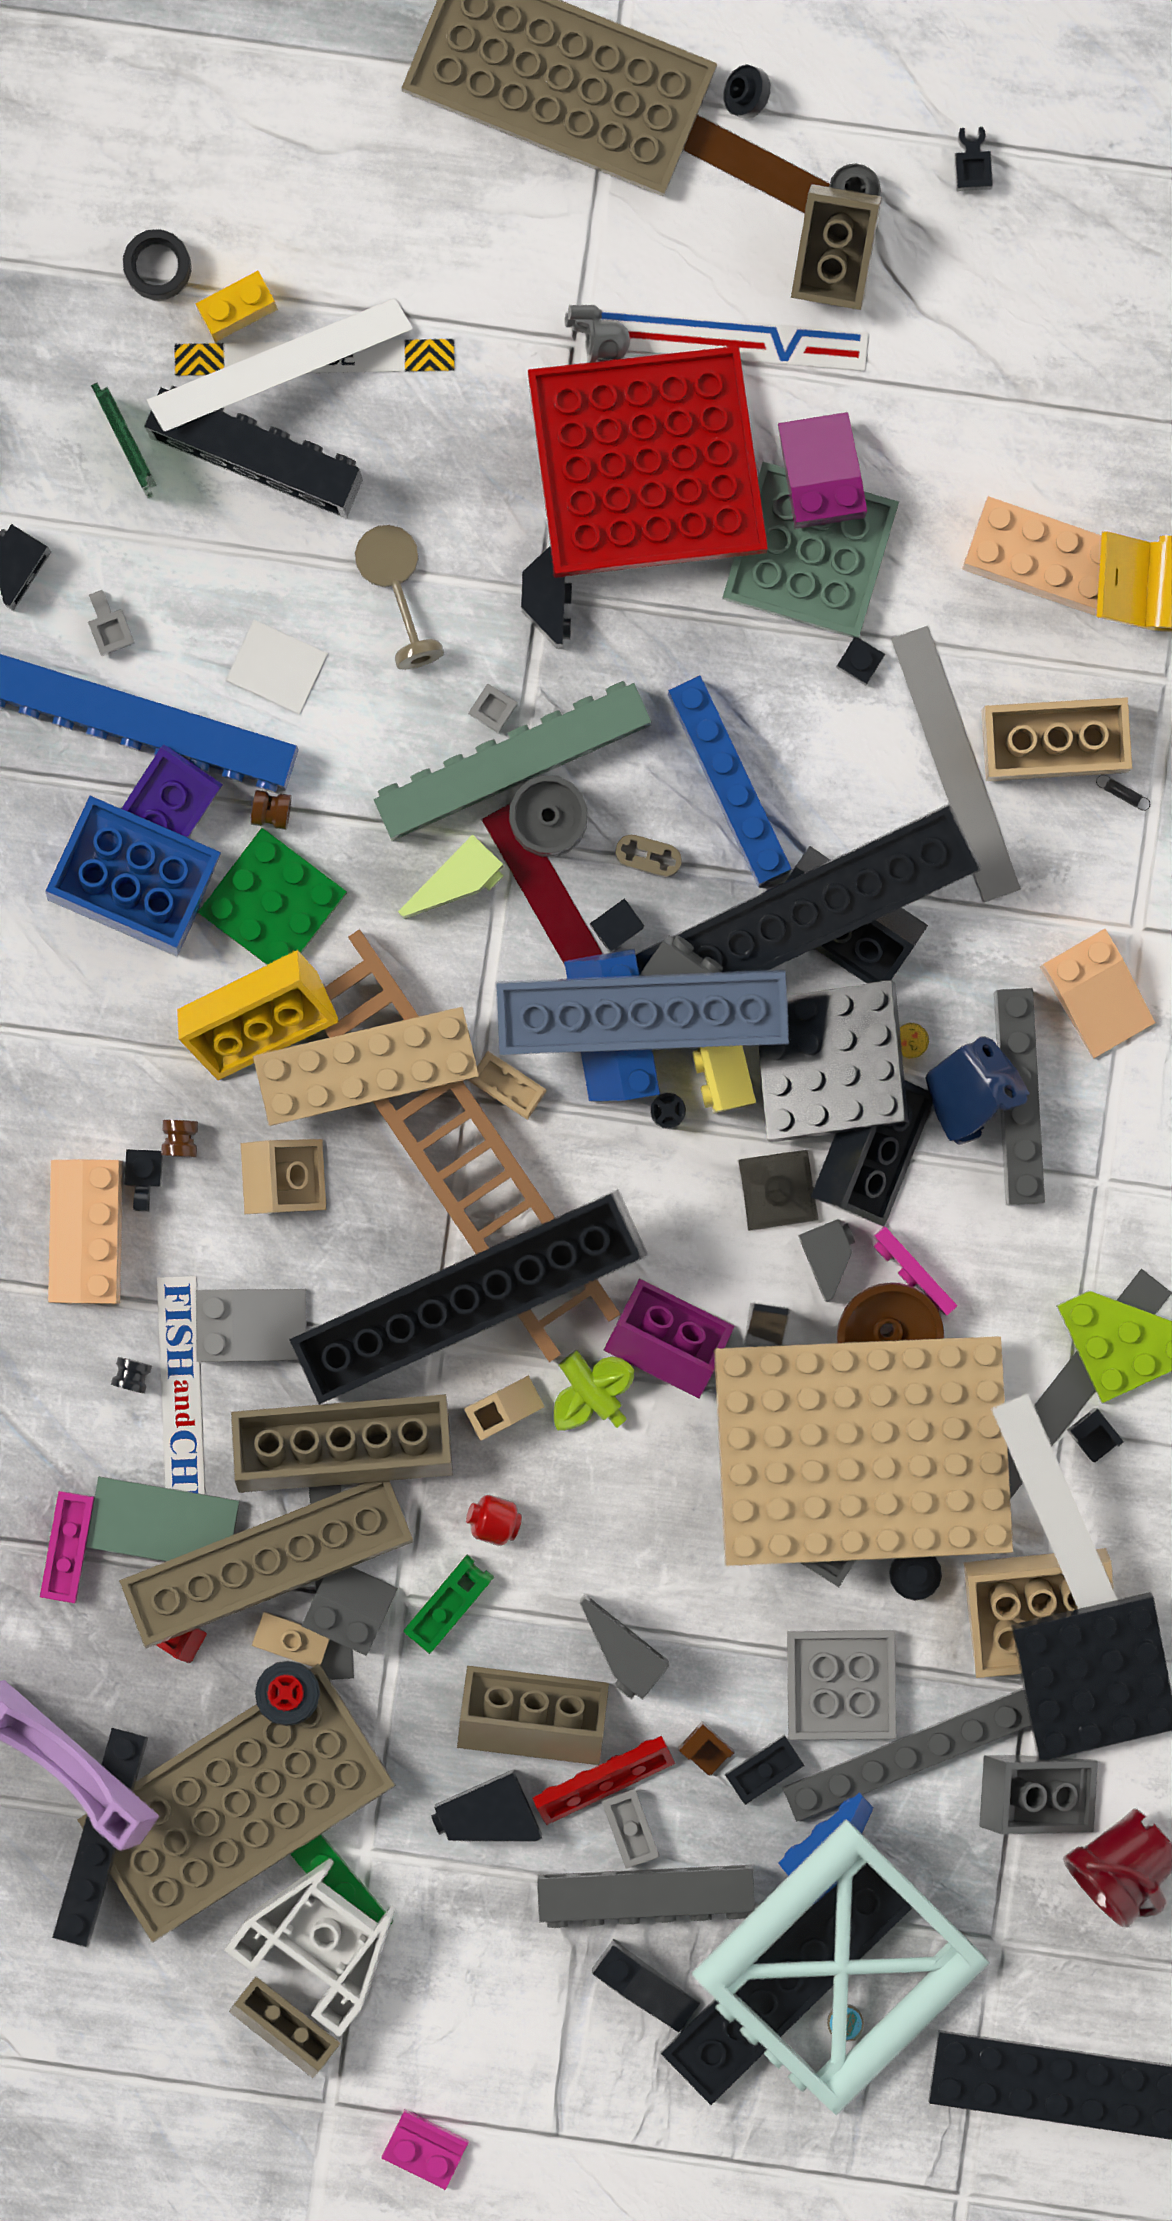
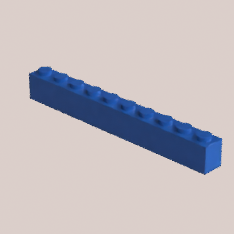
(145, 723)

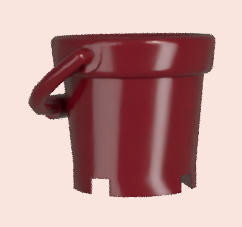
(1124, 1869)

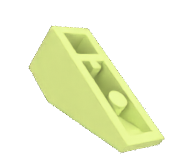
(460, 876)

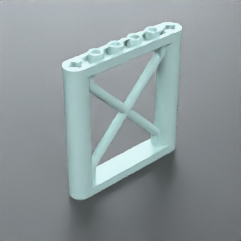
(844, 2073)

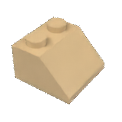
(283, 1176)

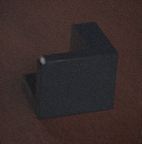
(617, 926)
(1094, 1435)

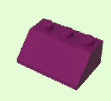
(668, 1338)

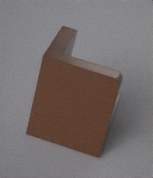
(705, 1748)

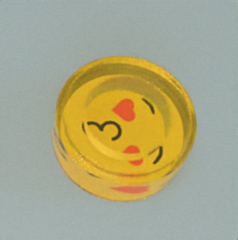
(913, 1040)

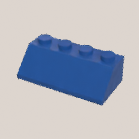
(615, 1073)

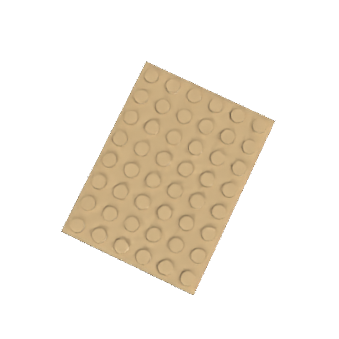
(862, 1451)

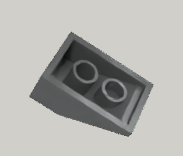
(629, 1657)
(1038, 1794)

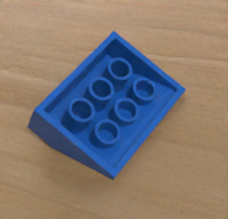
(132, 876)

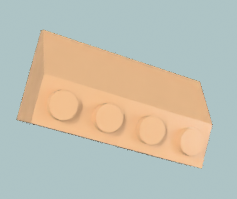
(85, 1231)

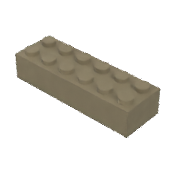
(341, 1443)

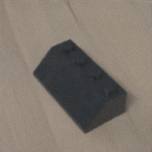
(874, 949)
(870, 1164)

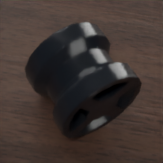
(668, 1106)
(131, 1375)

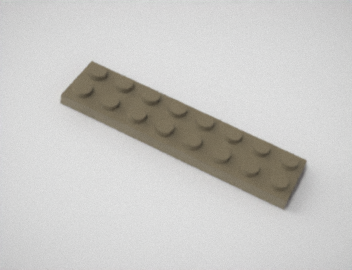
(265, 1561)

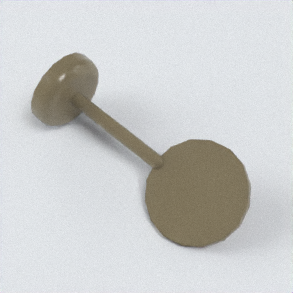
(387, 559)

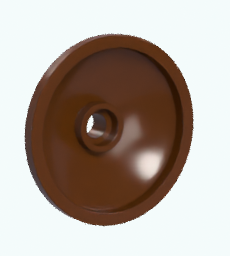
(898, 1304)

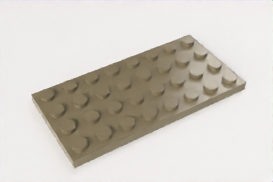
(564, 83)
(243, 1806)

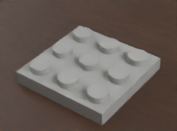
(841, 1684)

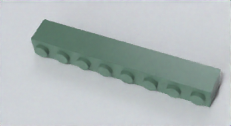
(512, 761)

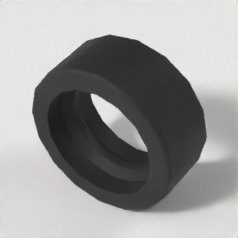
(155, 237)

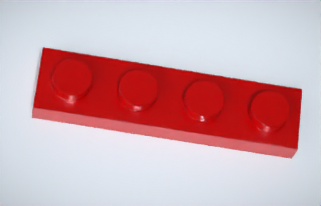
(603, 1780)

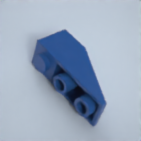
(855, 1810)

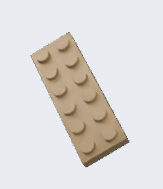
(365, 1066)

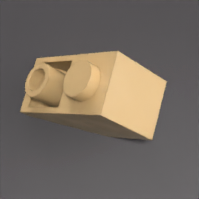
(504, 1407)

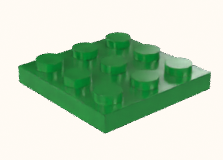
(272, 900)

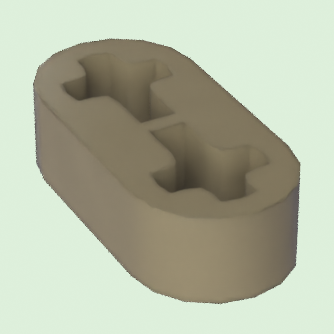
(650, 847)

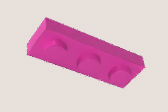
(911, 1270)
(67, 1547)

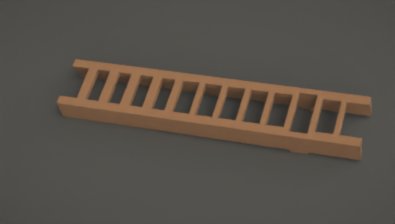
(395, 1119)

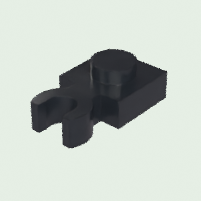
(972, 166)

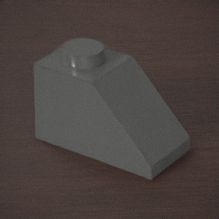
(828, 1254)

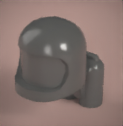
(603, 338)

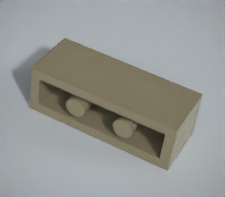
(284, 2027)

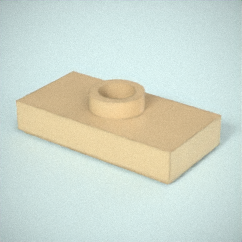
(508, 1085)
(290, 1640)

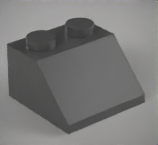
(350, 1608)

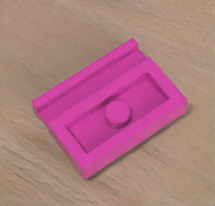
(425, 2149)

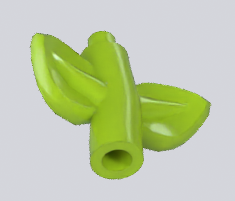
(591, 1391)

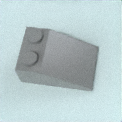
(248, 1324)

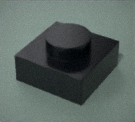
(860, 660)

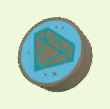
(854, 2022)

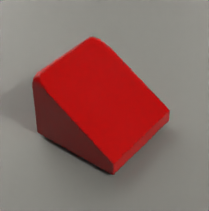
(184, 1646)

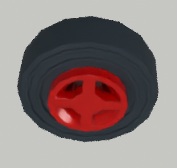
(271, 1692)

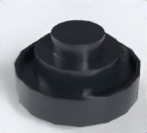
(746, 91)
(915, 1576)

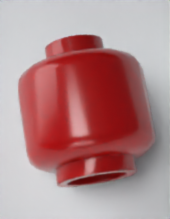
(494, 1520)

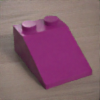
(822, 470)

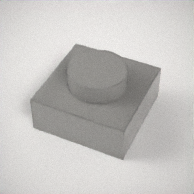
(493, 708)

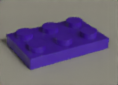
(172, 793)

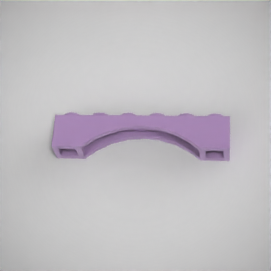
(109, 1803)

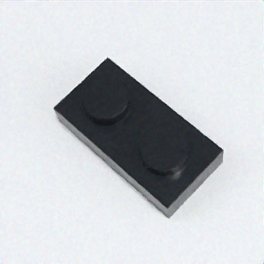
(764, 1769)

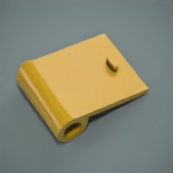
(1136, 581)

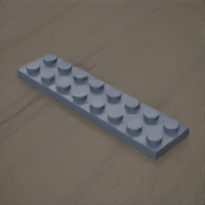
(642, 1012)

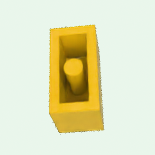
(236, 306)

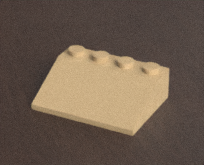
(1011, 1593)

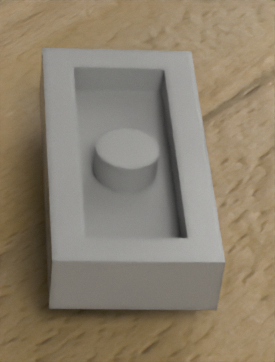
(630, 1828)

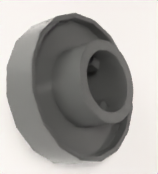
(857, 179)

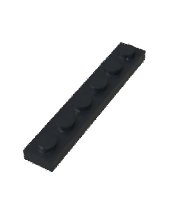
(95, 1852)

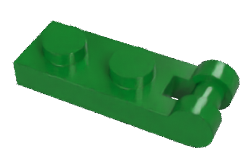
(447, 1605)

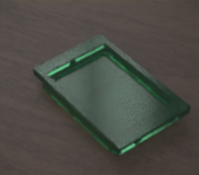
(125, 439)

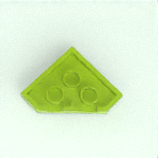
(1117, 1342)

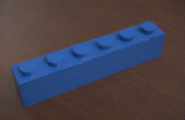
(729, 781)

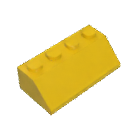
(256, 1015)

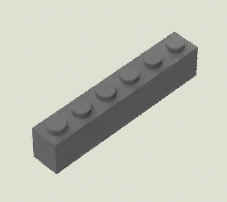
(1021, 1124)
(646, 1894)

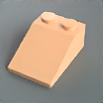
(1098, 993)

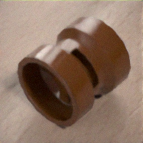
(278, 813)
(179, 1138)

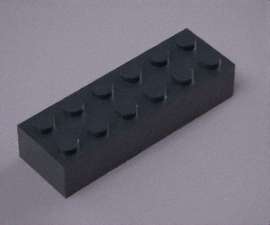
(265, 457)

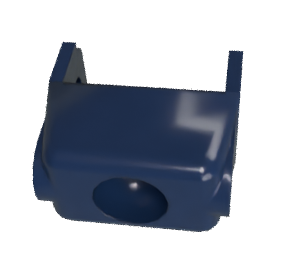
(970, 1089)

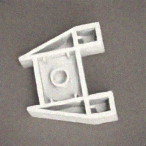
(324, 1937)

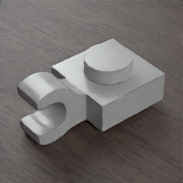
(110, 628)

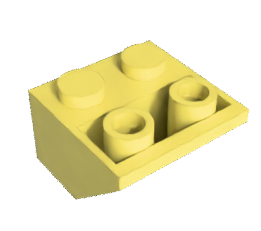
(726, 1077)

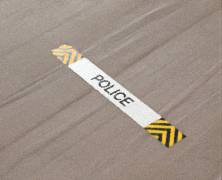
(382, 357)

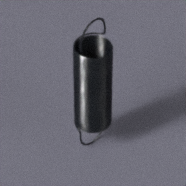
(1123, 792)

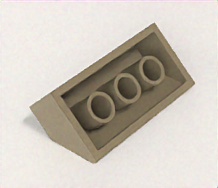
(533, 1715)

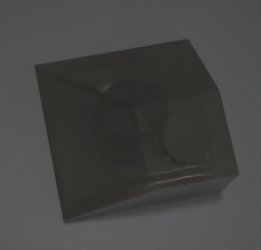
(777, 1189)

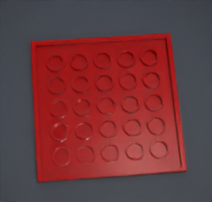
(647, 461)

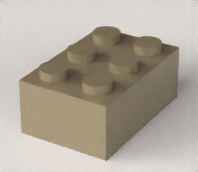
(836, 247)

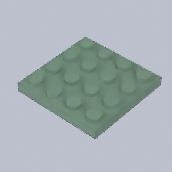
(812, 572)

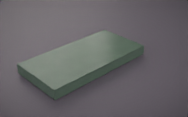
(157, 1519)

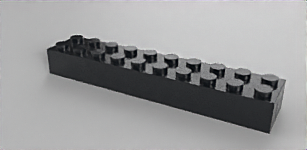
(469, 1297)

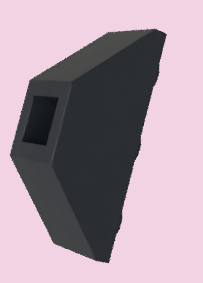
(545, 598)

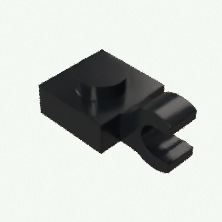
(143, 1171)

